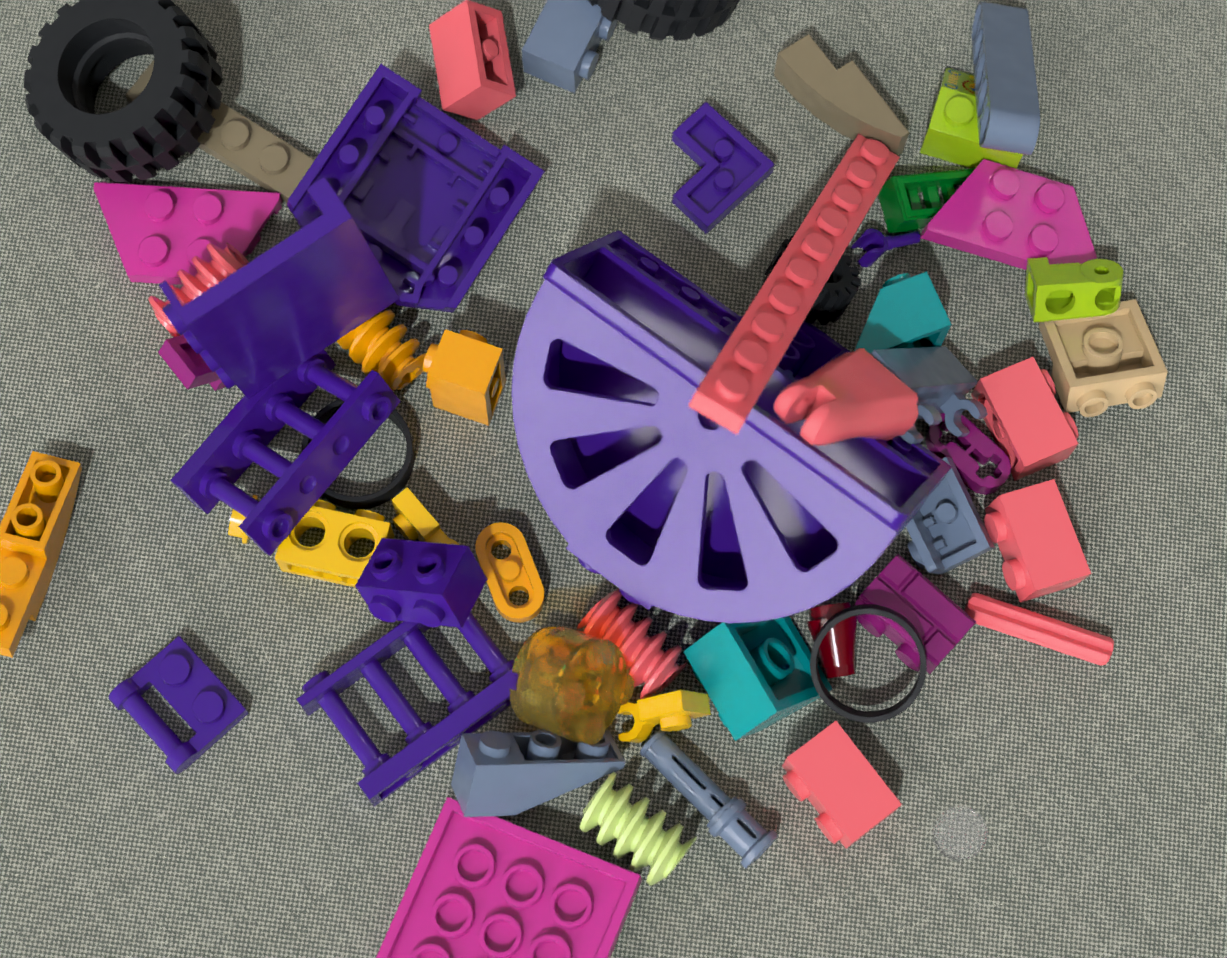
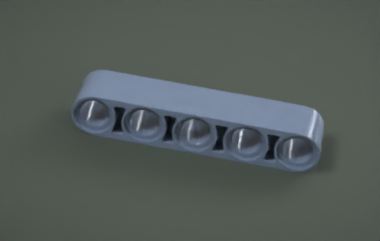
(1005, 79)

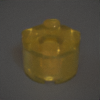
(570, 683)

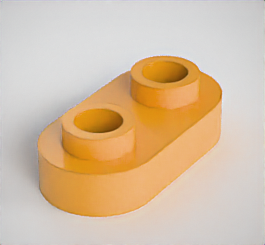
(511, 573)

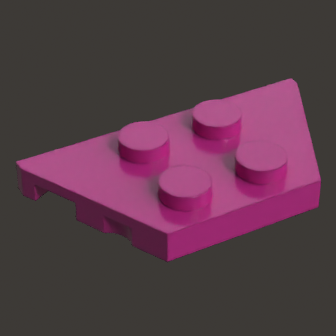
(1013, 218)
(167, 226)

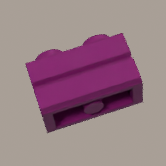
(929, 610)

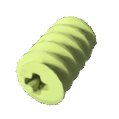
(634, 830)

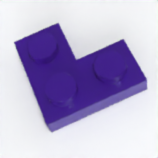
(728, 164)

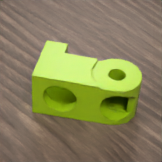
(1072, 289)

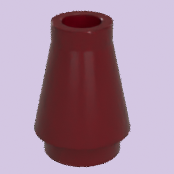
(839, 644)

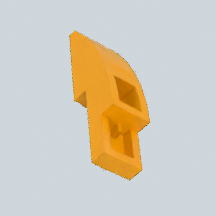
(32, 541)

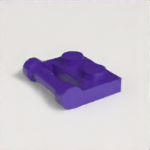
(194, 695)

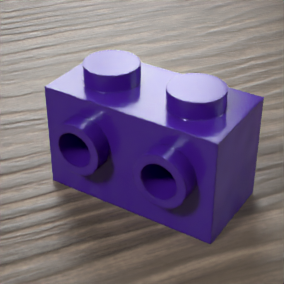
(421, 582)

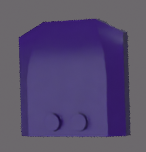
(419, 190)

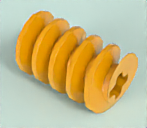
(381, 350)

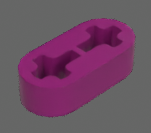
(978, 447)

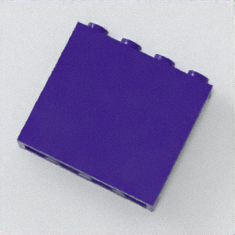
(286, 300)

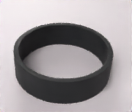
(388, 492)
(854, 714)

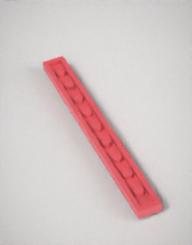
(793, 286)

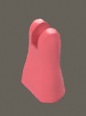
(849, 401)

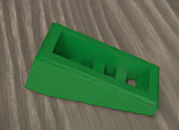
(902, 203)

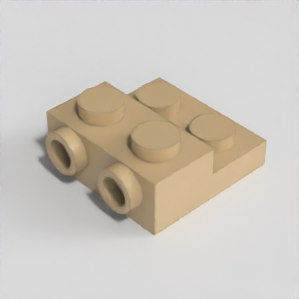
(1104, 361)

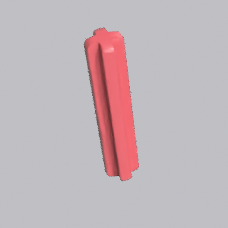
(1039, 629)

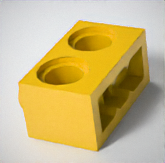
(330, 557)

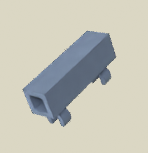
(939, 384)

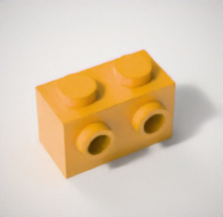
(465, 375)

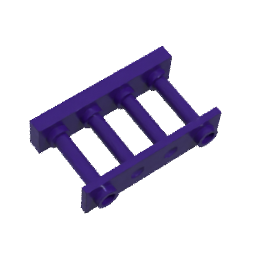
(252, 425)
(424, 740)

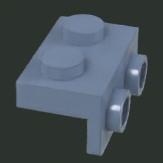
(947, 527)

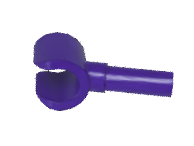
(876, 244)

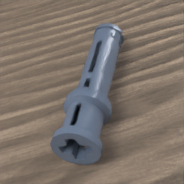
(725, 815)

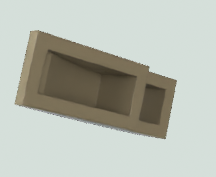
(838, 96)

